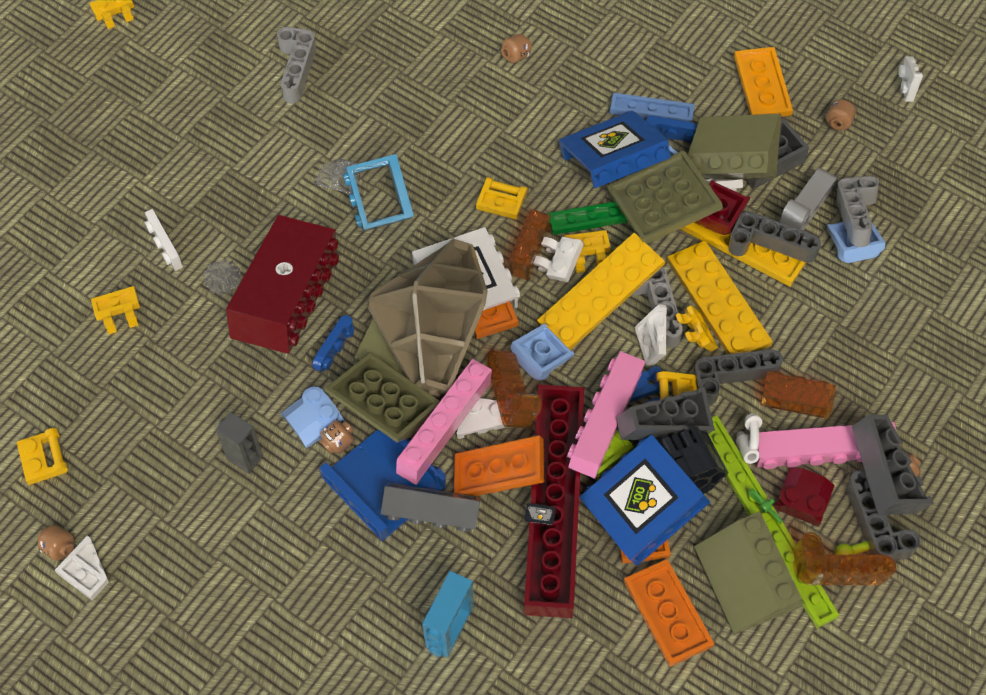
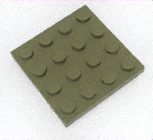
(664, 197)

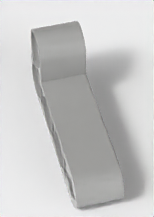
(302, 49)
(852, 198)
(802, 210)
(661, 286)

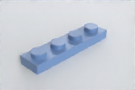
(651, 107)

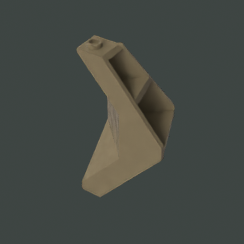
(432, 315)

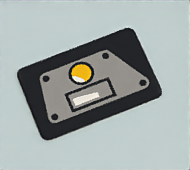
(540, 514)

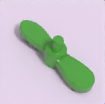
(765, 506)

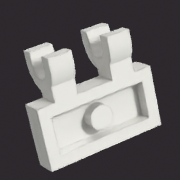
(564, 260)

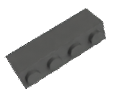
(430, 505)

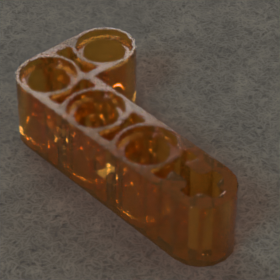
(514, 404)
(873, 568)

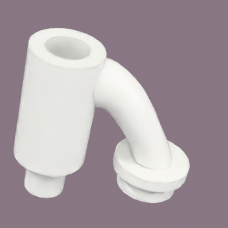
(747, 443)

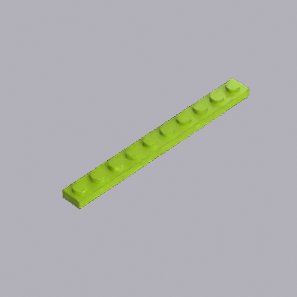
(742, 480)

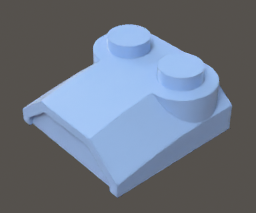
(849, 253)
(540, 352)
(311, 415)

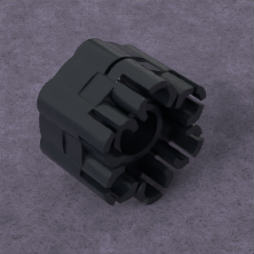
(698, 458)

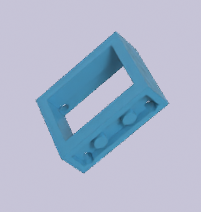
(399, 185)
(448, 614)

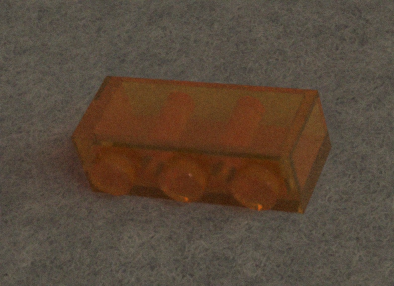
(529, 244)
(798, 395)

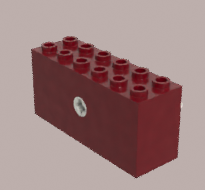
(283, 284)

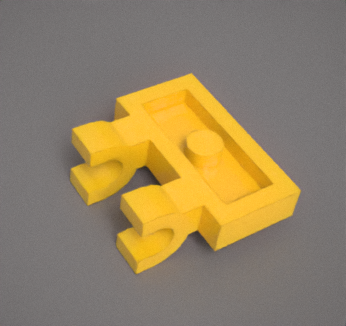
(107, 8)
(594, 243)
(116, 303)
(696, 322)

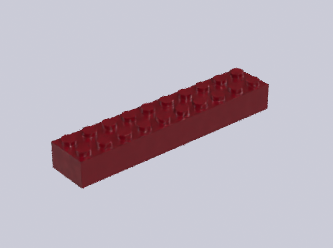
(554, 547)

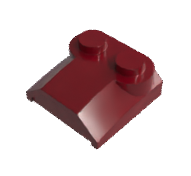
(726, 218)
(805, 495)

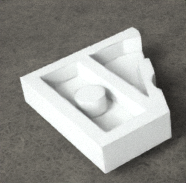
(910, 79)
(652, 335)
(481, 418)
(84, 569)

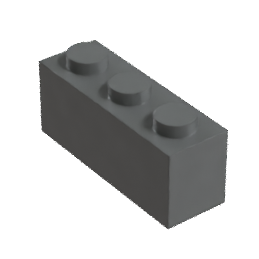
(239, 442)

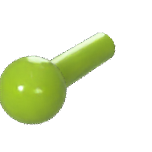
(852, 550)

